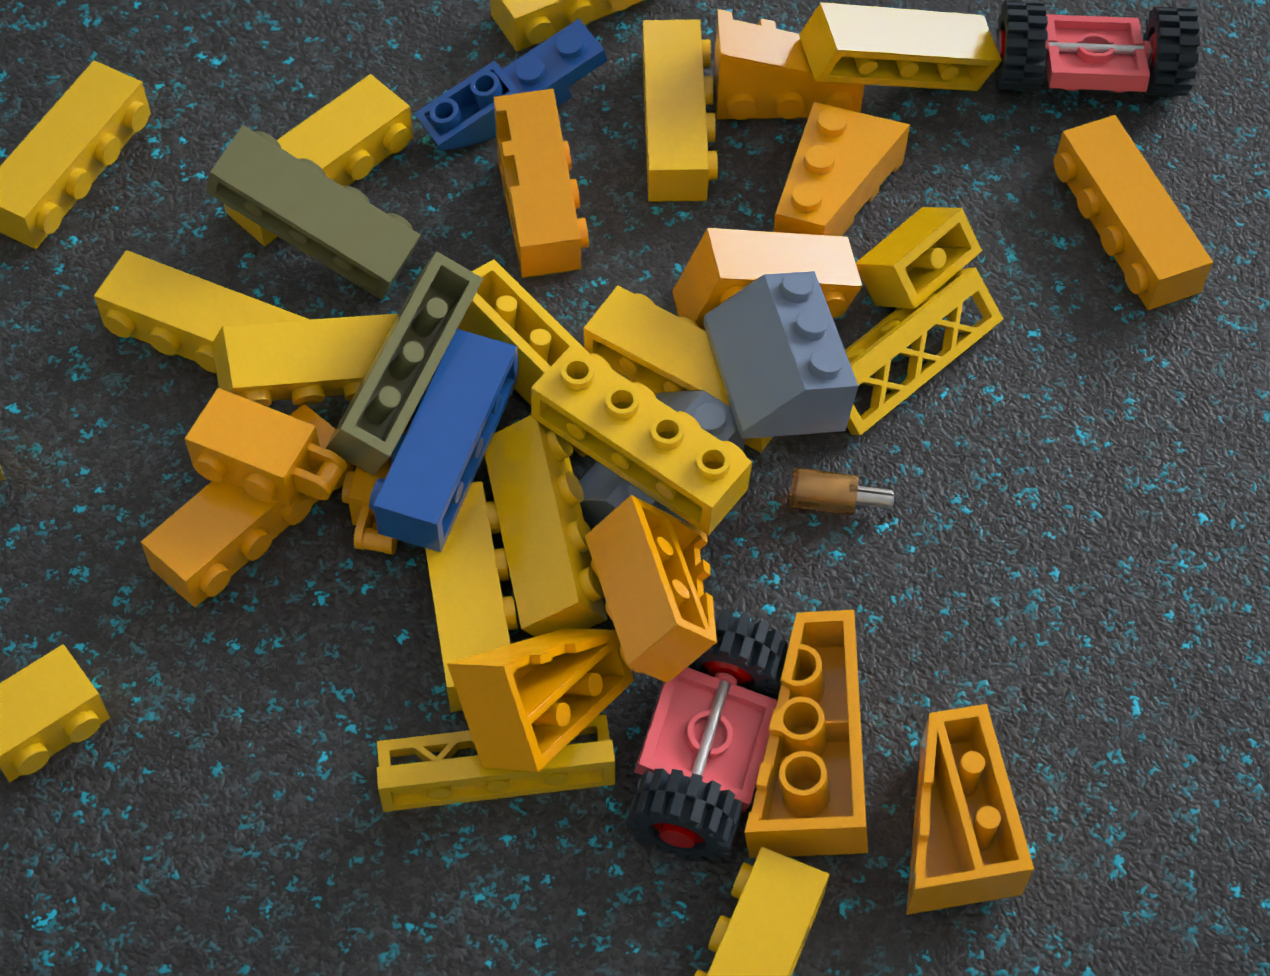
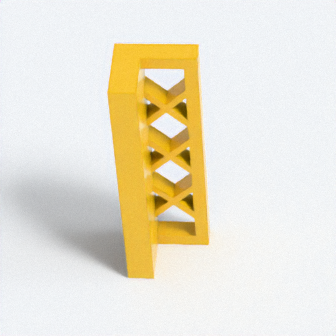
(910, 326)
(465, 780)

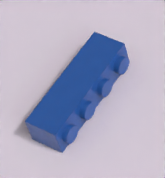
(445, 441)

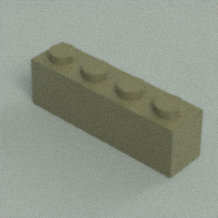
(312, 211)
(404, 364)

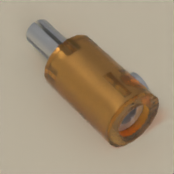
(834, 492)

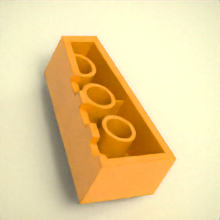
(813, 761)

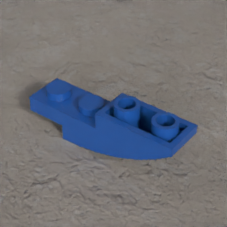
(467, 110)

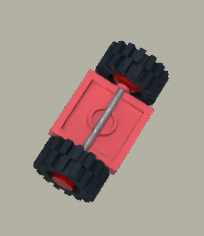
(1097, 50)
(708, 742)

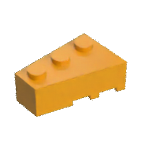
(768, 74)
(838, 169)

